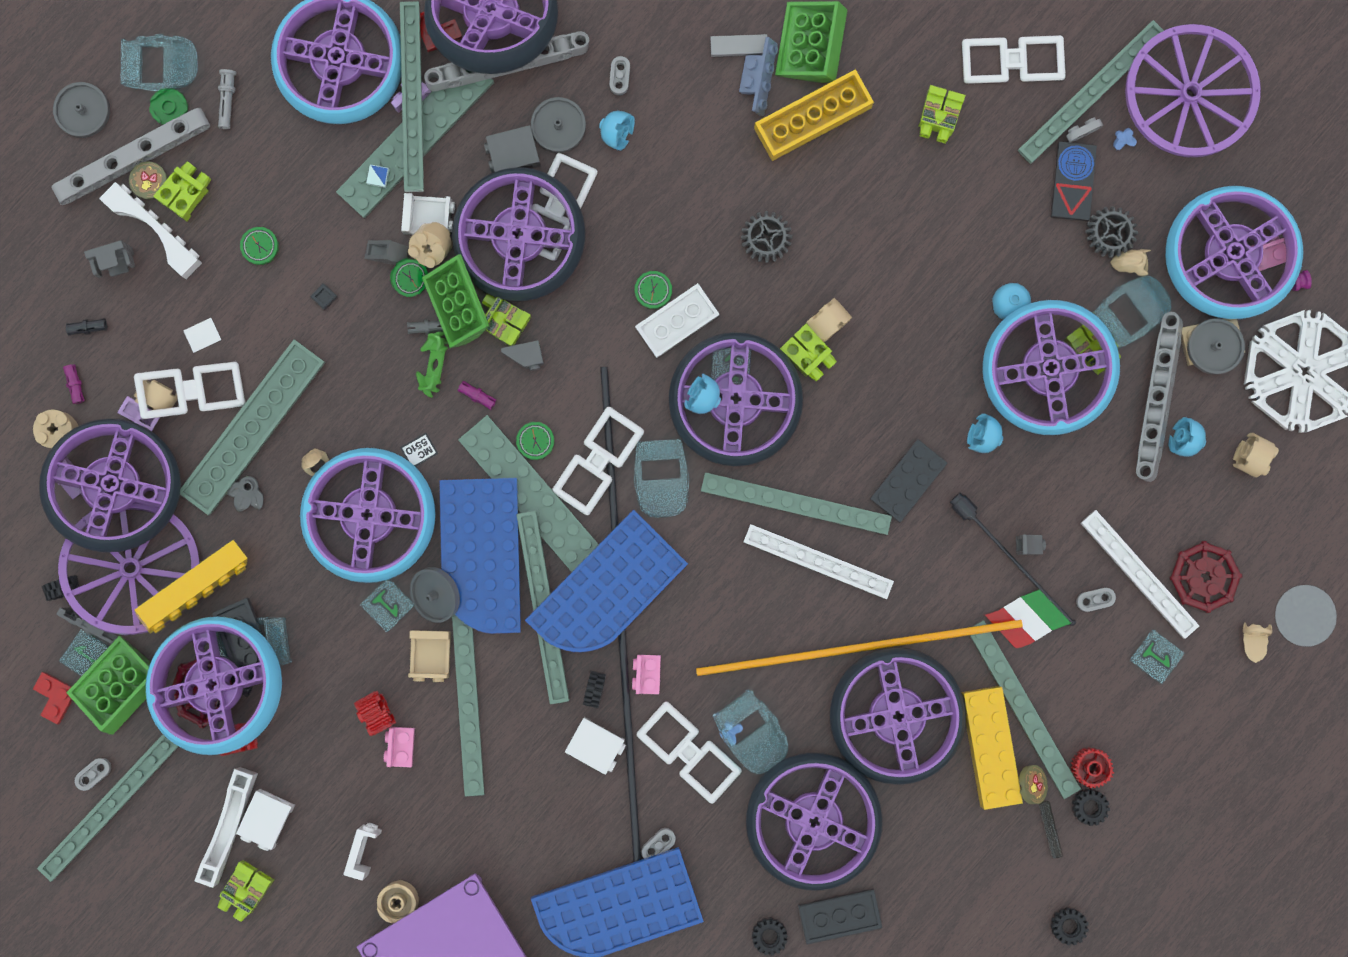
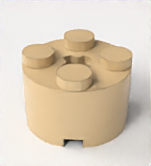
(430, 244)
(829, 320)
(158, 395)
(47, 422)
(1255, 455)
(393, 891)

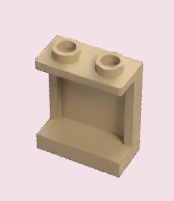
(430, 655)

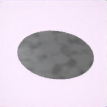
(1305, 615)

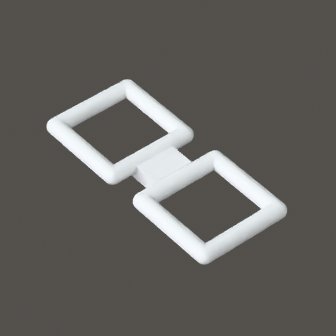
(1013, 59)
(553, 208)
(189, 390)
(598, 460)
(689, 752)

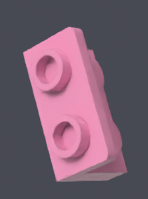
(1273, 253)
(648, 674)
(400, 747)

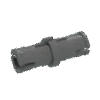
(424, 327)

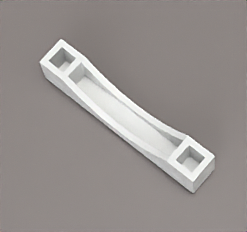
(178, 256)
(225, 833)

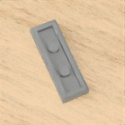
(737, 45)

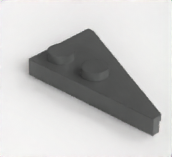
(70, 615)

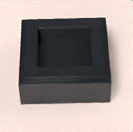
(323, 296)

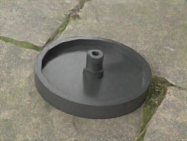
(81, 109)
(558, 125)
(1216, 346)
(434, 594)

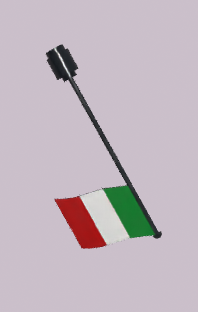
(1036, 609)

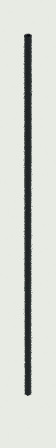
(622, 637)

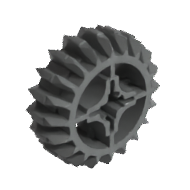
(1107, 225)
(774, 233)

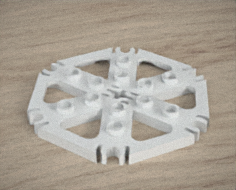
(1292, 360)

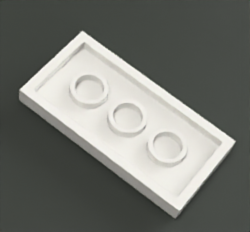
(677, 320)

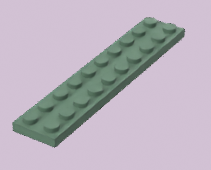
(439, 114)
(251, 427)
(556, 522)

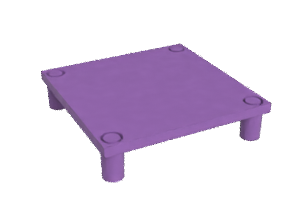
(450, 925)

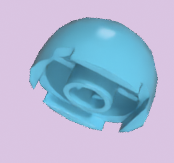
(616, 128)
(1010, 298)
(703, 395)
(985, 435)
(1188, 437)

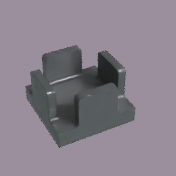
(113, 256)

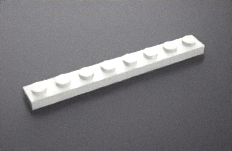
(818, 561)
(1139, 574)

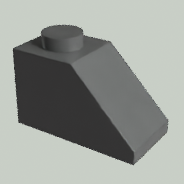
(385, 251)
(526, 355)
(1030, 545)

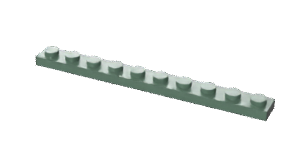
(1087, 95)
(411, 97)
(796, 503)
(539, 591)
(468, 708)
(1025, 713)
(107, 808)

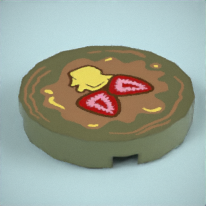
(147, 179)
(1033, 784)

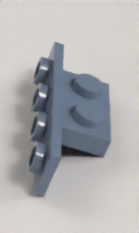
(758, 74)

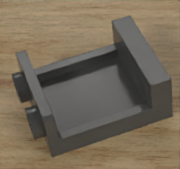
(512, 149)

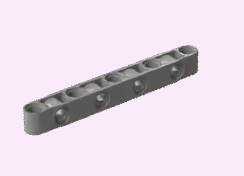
(559, 49)
(130, 155)
(1161, 382)

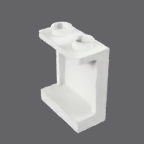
(423, 210)
(595, 746)
(264, 819)
(353, 867)

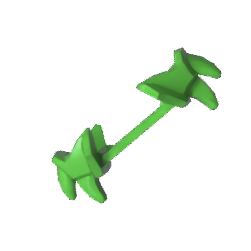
(437, 351)

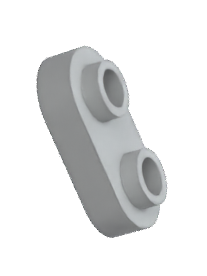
(619, 76)
(1090, 126)
(1095, 599)
(93, 773)
(658, 844)

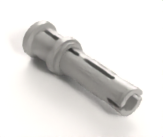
(227, 89)

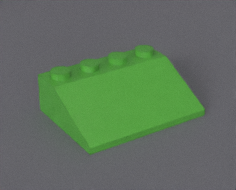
(811, 41)
(456, 302)
(112, 686)

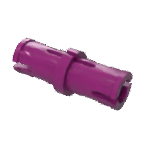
(73, 384)
(477, 395)

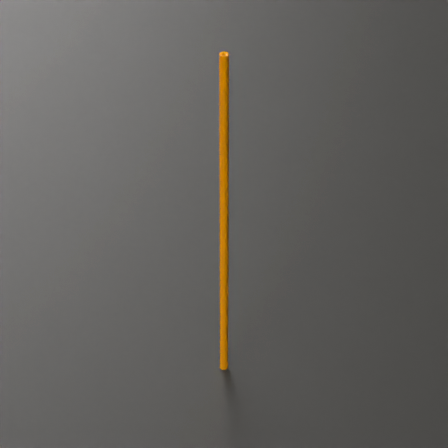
(859, 647)

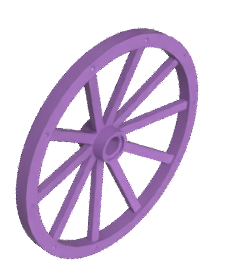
(1196, 88)
(97, 622)

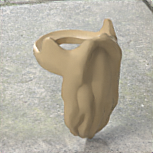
(1131, 262)
(313, 458)
(1256, 641)

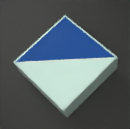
(378, 176)

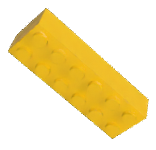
(813, 115)
(191, 587)
(991, 748)

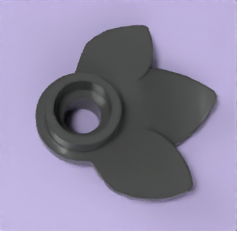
(245, 497)

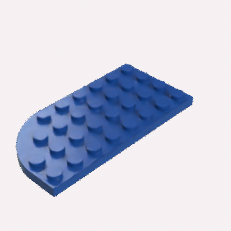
(483, 551)
(608, 588)
(620, 906)

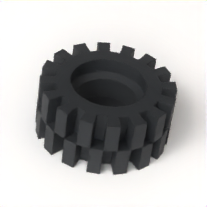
(54, 591)
(594, 689)
(1101, 801)
(1080, 931)
(772, 948)

